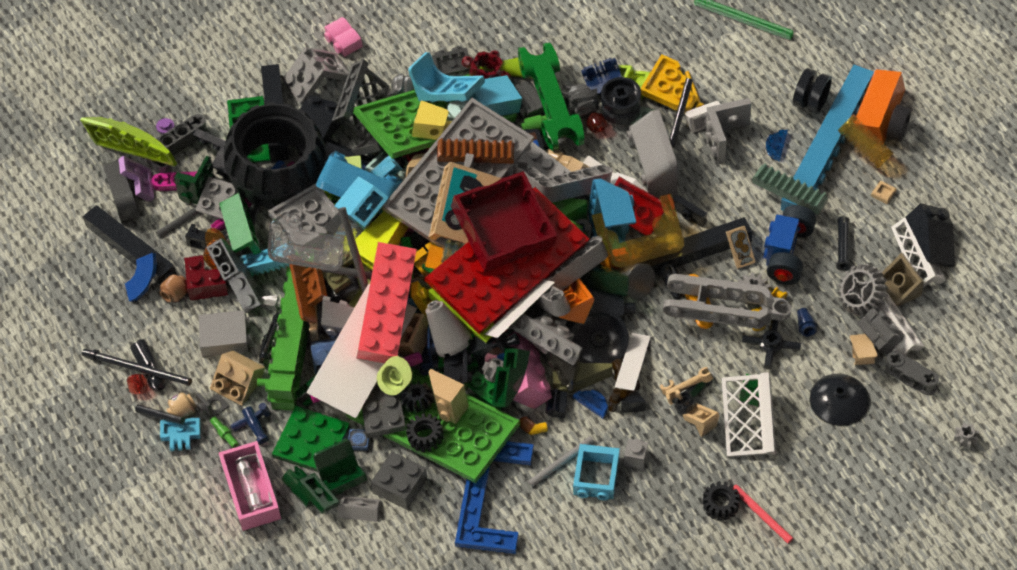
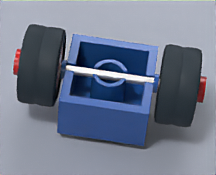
(780, 245)

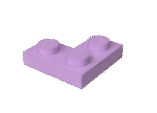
(140, 175)

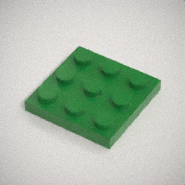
(307, 434)

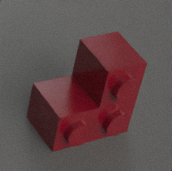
(203, 282)

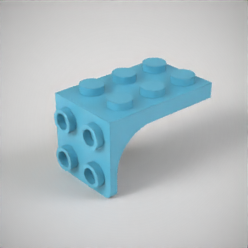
(435, 86)

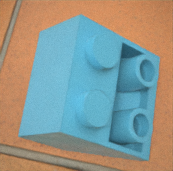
(362, 202)

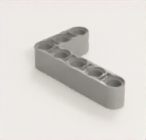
(564, 185)
(580, 263)

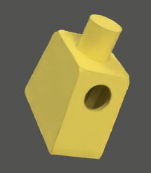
(430, 121)

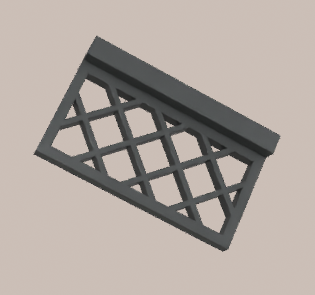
(351, 94)

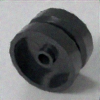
(812, 90)
(621, 100)

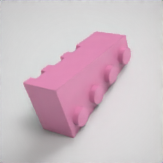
(534, 387)

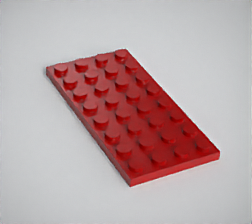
(487, 295)

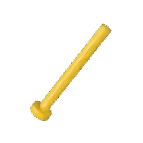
(687, 73)

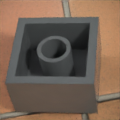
(399, 480)

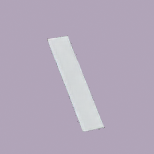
(519, 308)
(632, 361)

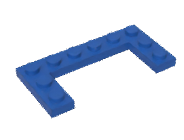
(468, 531)

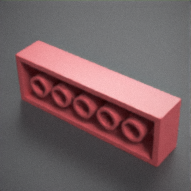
(386, 302)

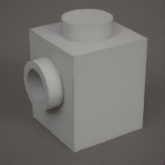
(636, 454)

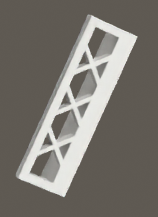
(932, 270)

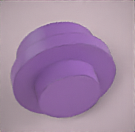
(164, 125)

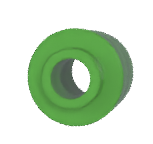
(533, 122)

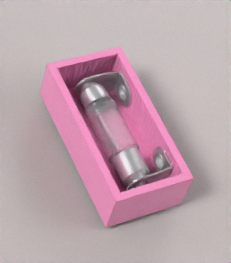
(249, 486)

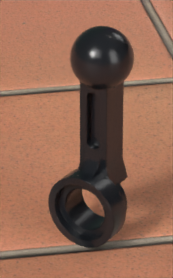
(687, 403)

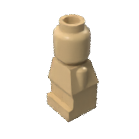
(568, 161)

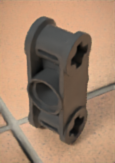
(912, 373)

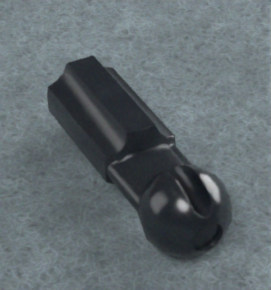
(145, 357)

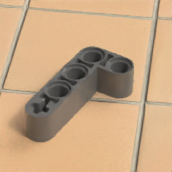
(178, 139)
(121, 192)

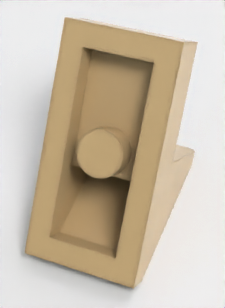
(703, 418)

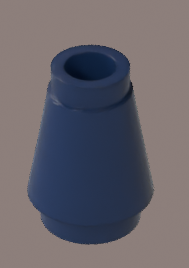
(806, 323)

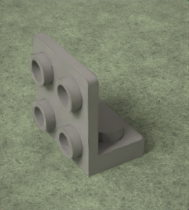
(214, 193)

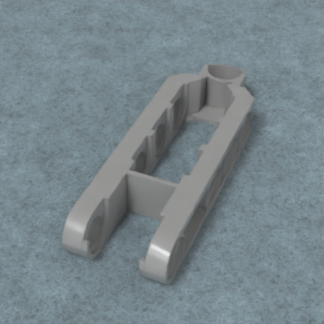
(703, 288)

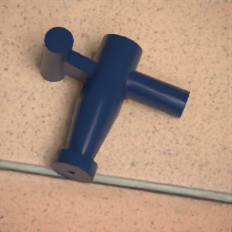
(252, 419)

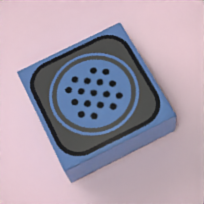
(358, 439)

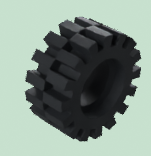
(425, 442)
(721, 511)

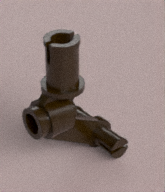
(618, 395)

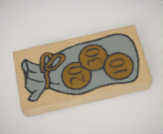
(740, 247)

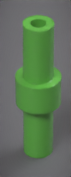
(224, 432)

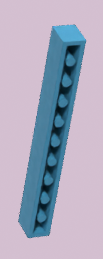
(828, 139)

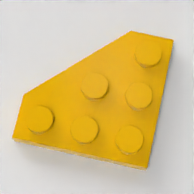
(666, 84)

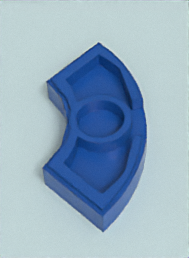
(142, 278)

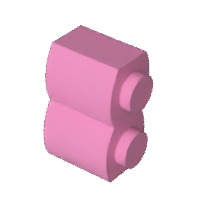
(343, 37)

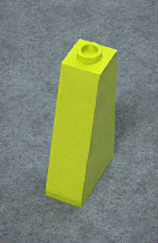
(382, 229)

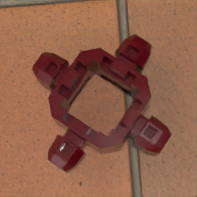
(491, 60)

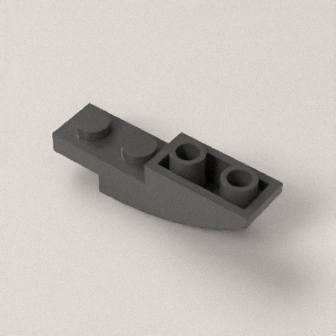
(236, 273)

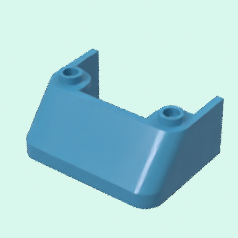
(339, 176)
(614, 205)

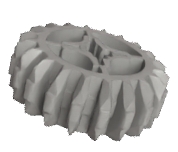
(856, 287)

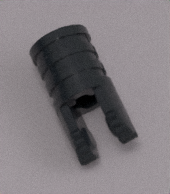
(665, 272)

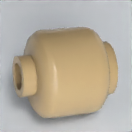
(182, 405)

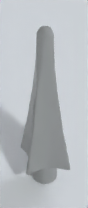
(270, 302)

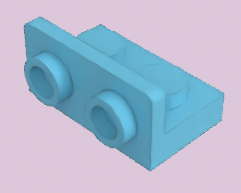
(387, 166)

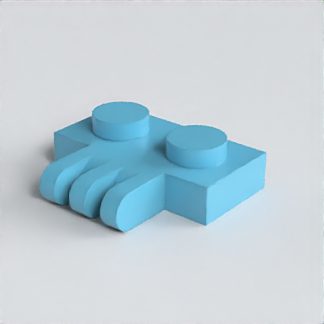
(179, 433)

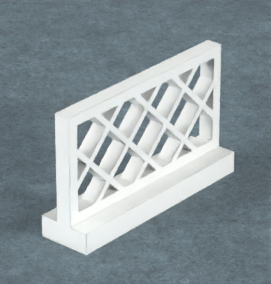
(766, 415)

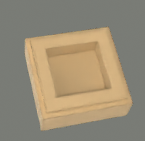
(883, 192)

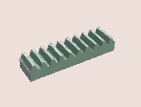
(790, 189)

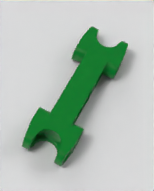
(558, 122)

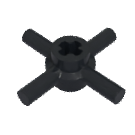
(771, 343)

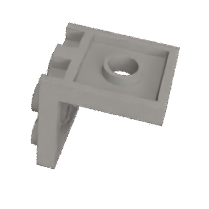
(314, 65)
(723, 118)

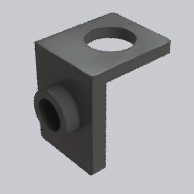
(204, 405)

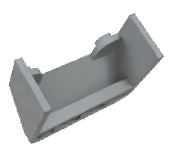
(655, 154)

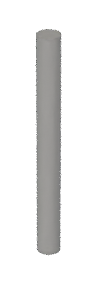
(558, 463)

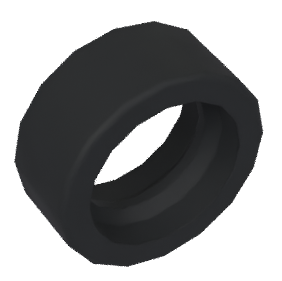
(898, 123)

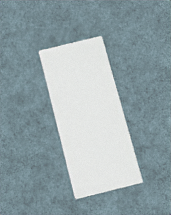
(343, 378)

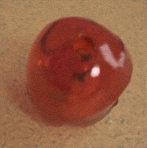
(596, 123)
(137, 384)

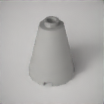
(446, 329)

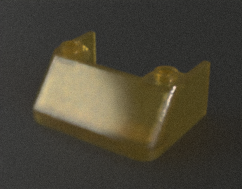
(664, 241)

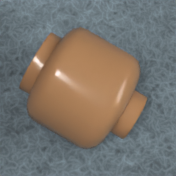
(173, 288)

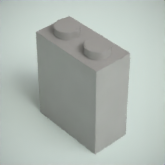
(224, 333)

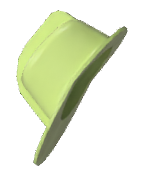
(394, 375)

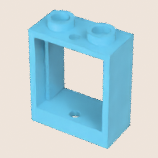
(596, 454)

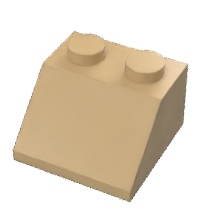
(449, 397)

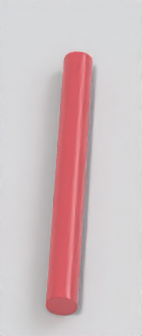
(764, 515)

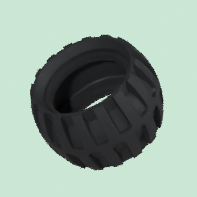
(273, 125)

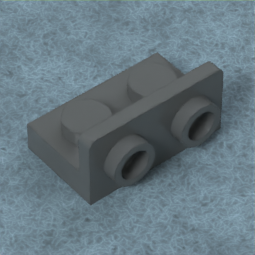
(450, 61)

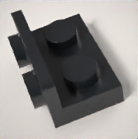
(457, 367)

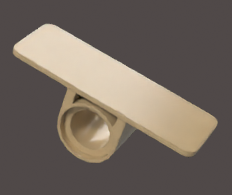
(863, 350)

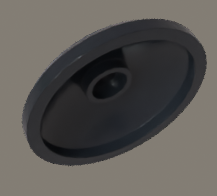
(612, 330)
(835, 407)

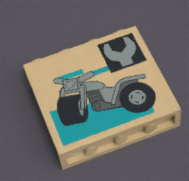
(454, 181)

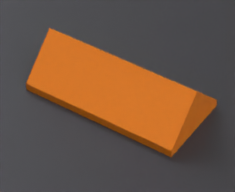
(880, 101)
(579, 301)

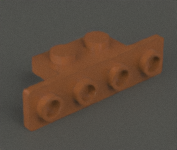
(309, 290)

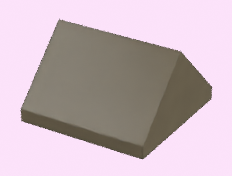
(902, 281)

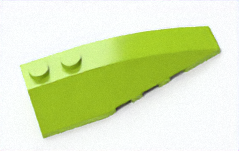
(126, 139)

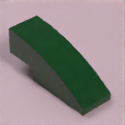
(510, 376)

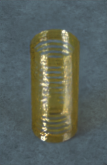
(850, 126)

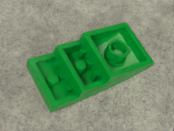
(235, 109)

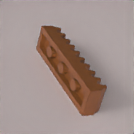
(483, 151)

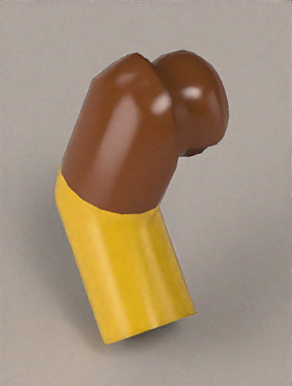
(532, 428)

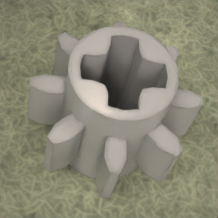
(490, 368)
(964, 440)

